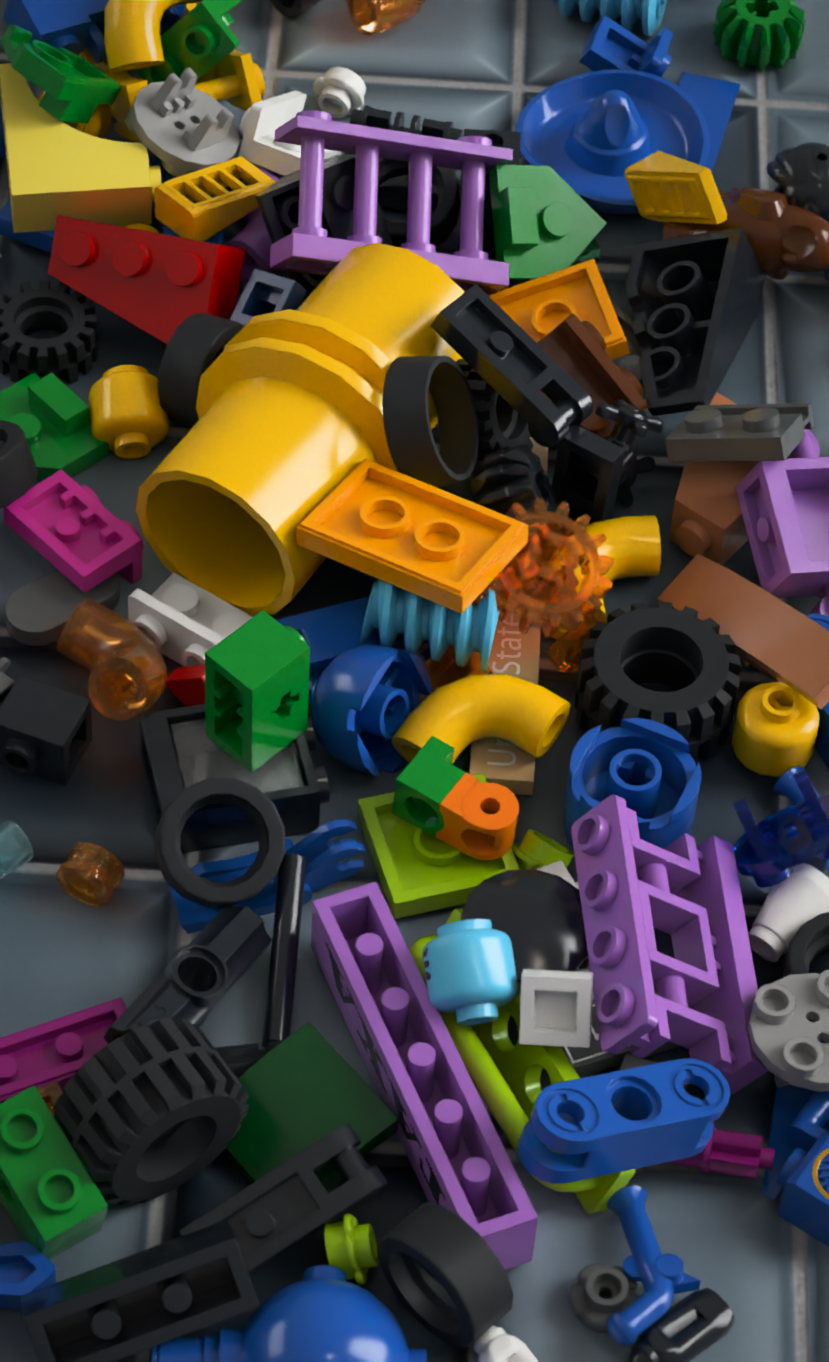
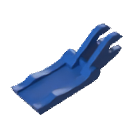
(321, 871)

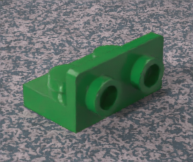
(196, 41)

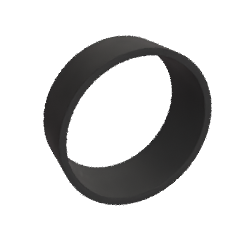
(409, 425)

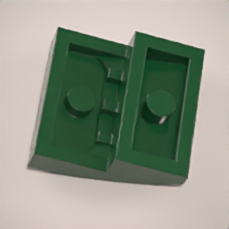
(300, 1097)

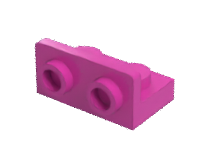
(76, 532)

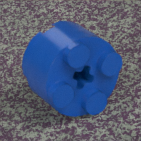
(645, 767)

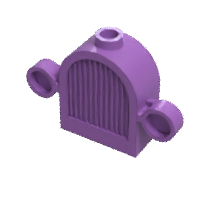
(789, 523)

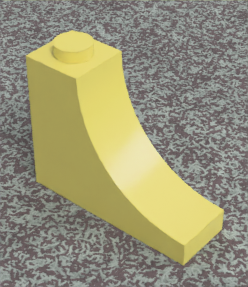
(66, 170)

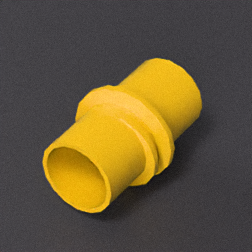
(286, 423)

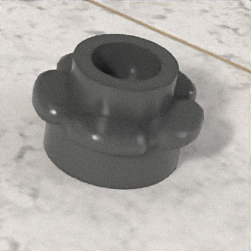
(585, 1297)

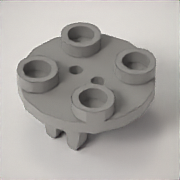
(183, 125)
(785, 1037)

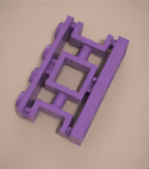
(696, 899)

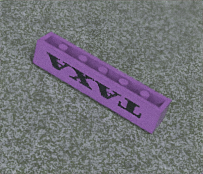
(420, 1071)

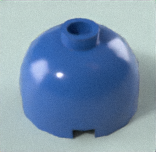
(364, 703)

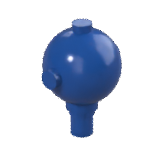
(304, 1323)

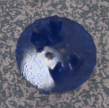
(783, 839)

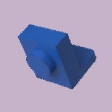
(617, 48)

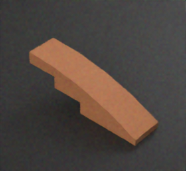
(763, 627)

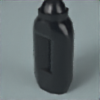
(685, 1329)

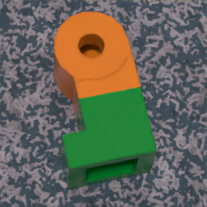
(455, 805)

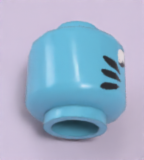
(470, 971)

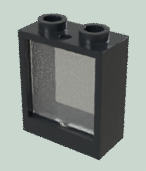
(180, 754)

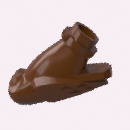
(779, 233)

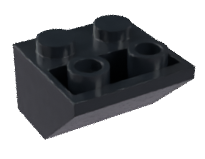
(281, 206)

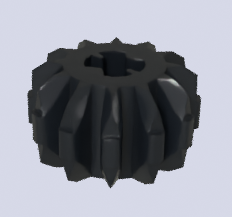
(510, 478)

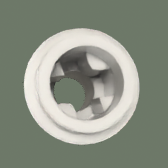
(786, 909)

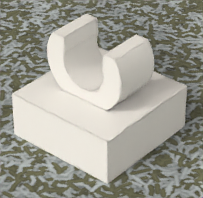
(556, 1008)

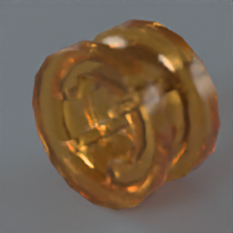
(90, 874)

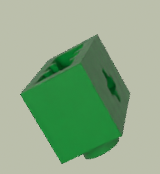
(257, 690)
(44, 1179)

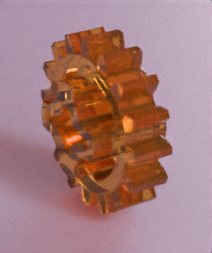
(543, 577)

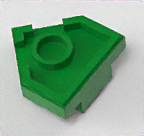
(69, 81)
(538, 220)
(53, 424)

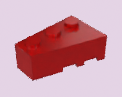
(146, 274)

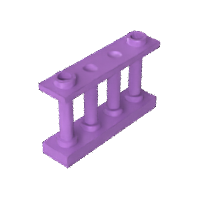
(314, 253)

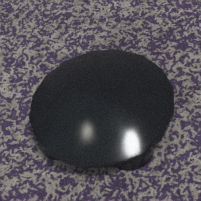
(537, 914)

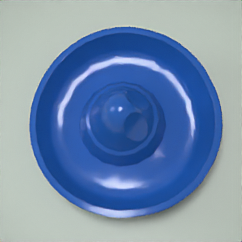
(603, 124)

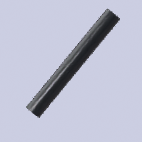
(284, 949)

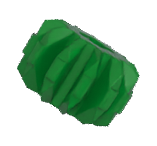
(759, 31)

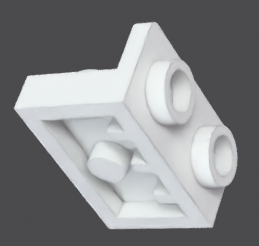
(258, 134)
(183, 619)

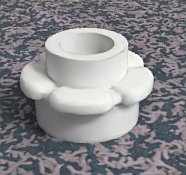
(339, 92)

